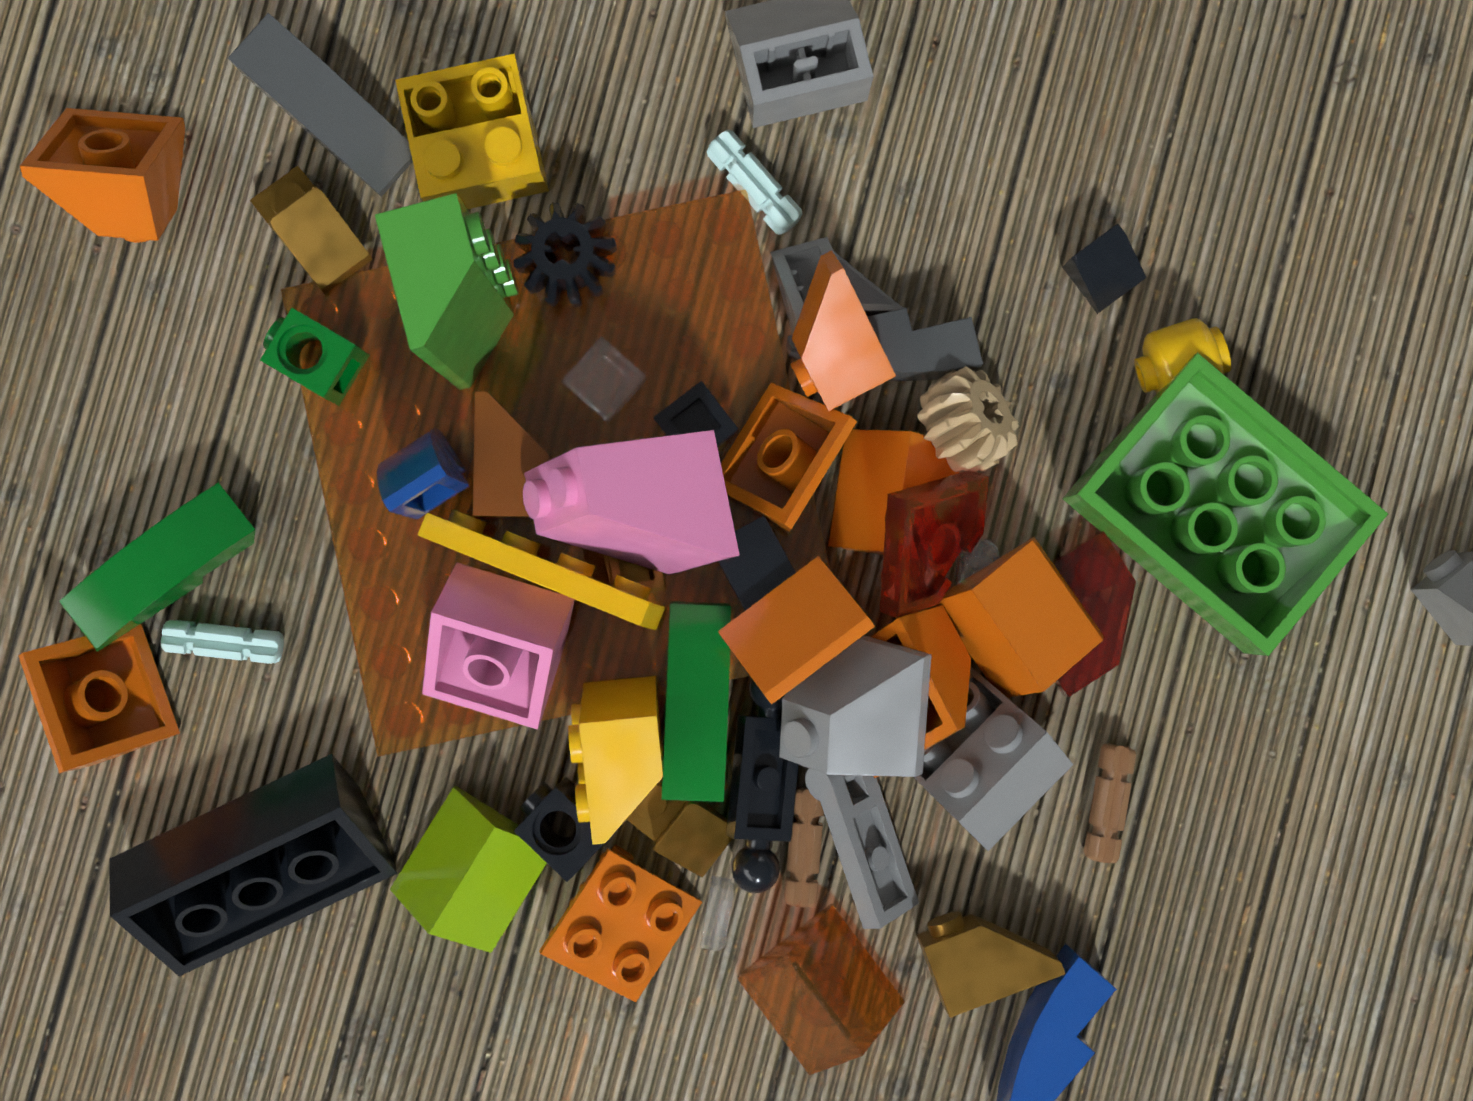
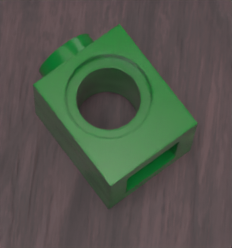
(333, 373)

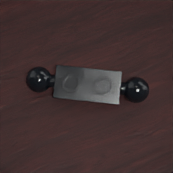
(760, 795)

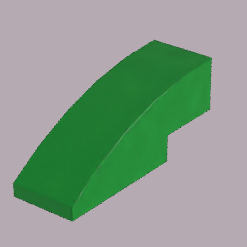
(159, 567)
(696, 702)

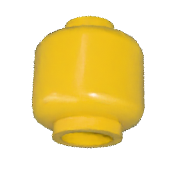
(1173, 346)

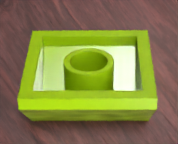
(468, 873)

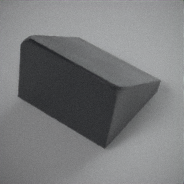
(1105, 269)

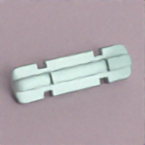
(749, 174)
(222, 641)

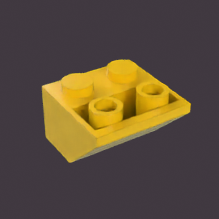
(472, 133)
(616, 749)

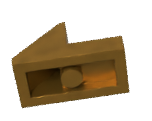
(311, 229)
(682, 830)

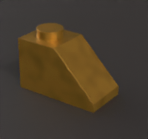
(981, 961)

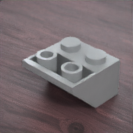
(799, 57)
(992, 765)

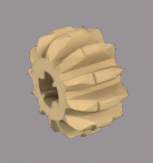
(968, 420)

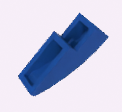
(421, 476)
(1046, 1041)

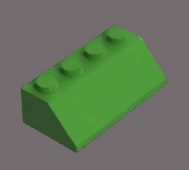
(448, 284)

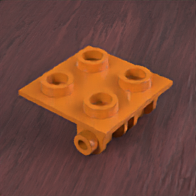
(620, 924)

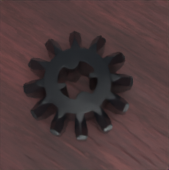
(572, 235)

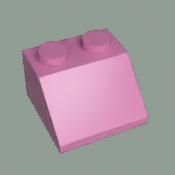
(495, 644)

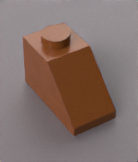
(500, 459)

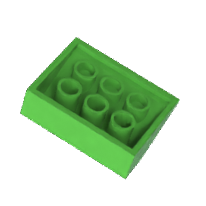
(1226, 507)

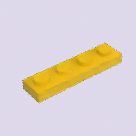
(567, 576)

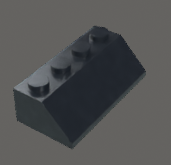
(249, 867)

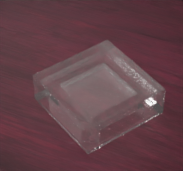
(604, 379)
(717, 913)

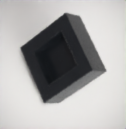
(696, 412)

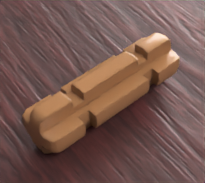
(1109, 803)
(804, 851)

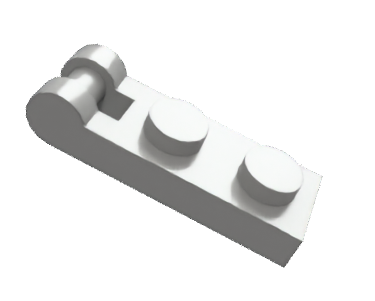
(865, 846)

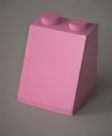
(637, 501)

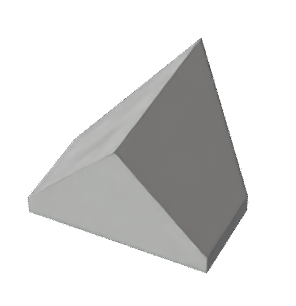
(795, 272)

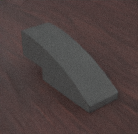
(323, 104)
(922, 352)

